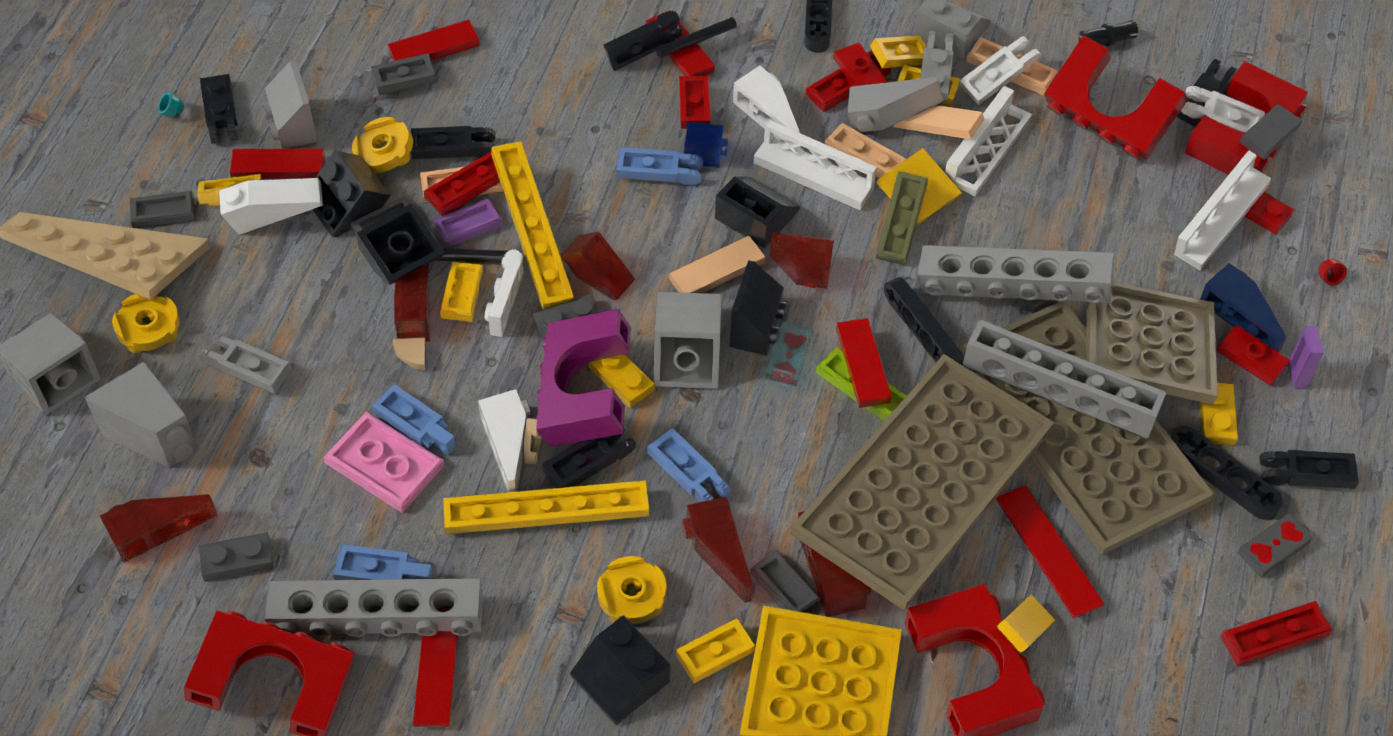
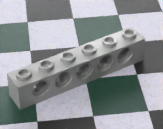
(1016, 273)
(1063, 378)
(359, 596)

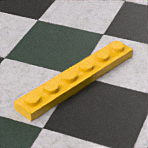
(532, 225)
(545, 507)

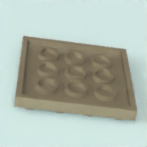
(1156, 340)

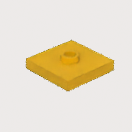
(939, 189)

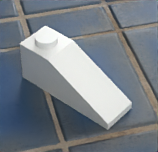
(763, 99)
(268, 201)
(505, 424)

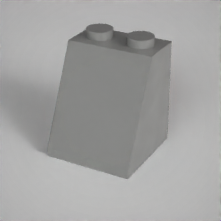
(687, 340)
(49, 363)
(142, 417)

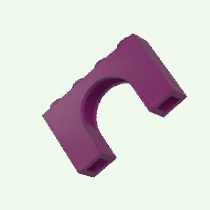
(567, 348)

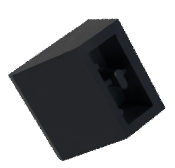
(348, 192)
(753, 209)

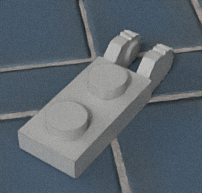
(938, 62)
(247, 363)

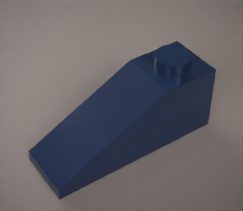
(1242, 304)

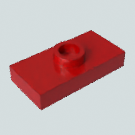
(858, 66)
(1253, 355)

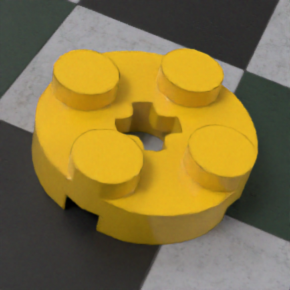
(393, 154)
(150, 336)
(635, 571)

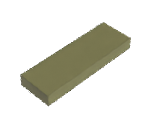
(901, 218)

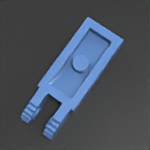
(659, 165)
(687, 466)

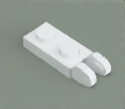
(998, 71)
(1221, 108)
(505, 292)

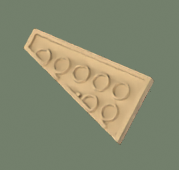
(116, 254)

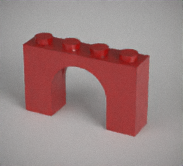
(1136, 131)
(1220, 144)
(974, 618)
(235, 641)

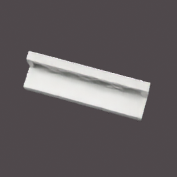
(966, 152)
(815, 169)
(1221, 213)

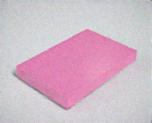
(384, 462)

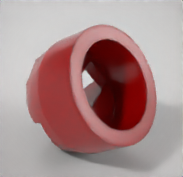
(1337, 270)

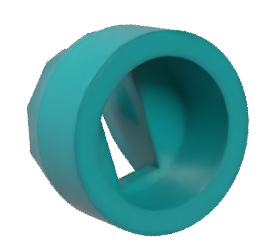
(170, 105)

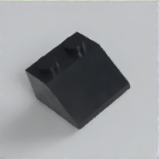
(398, 245)
(757, 311)
(621, 670)

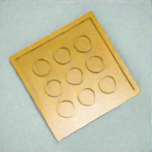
(820, 676)

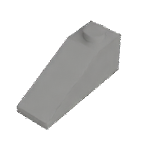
(885, 104)

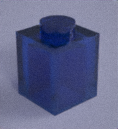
(707, 142)

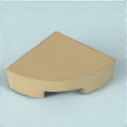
(412, 352)
(532, 442)

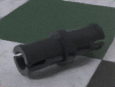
(1110, 33)

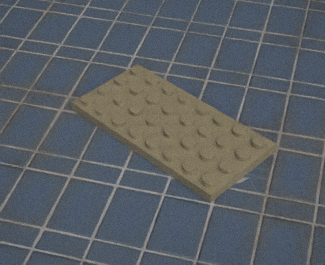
(1102, 473)
(922, 481)

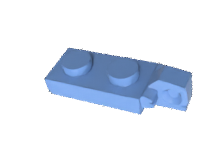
(414, 419)
(378, 564)

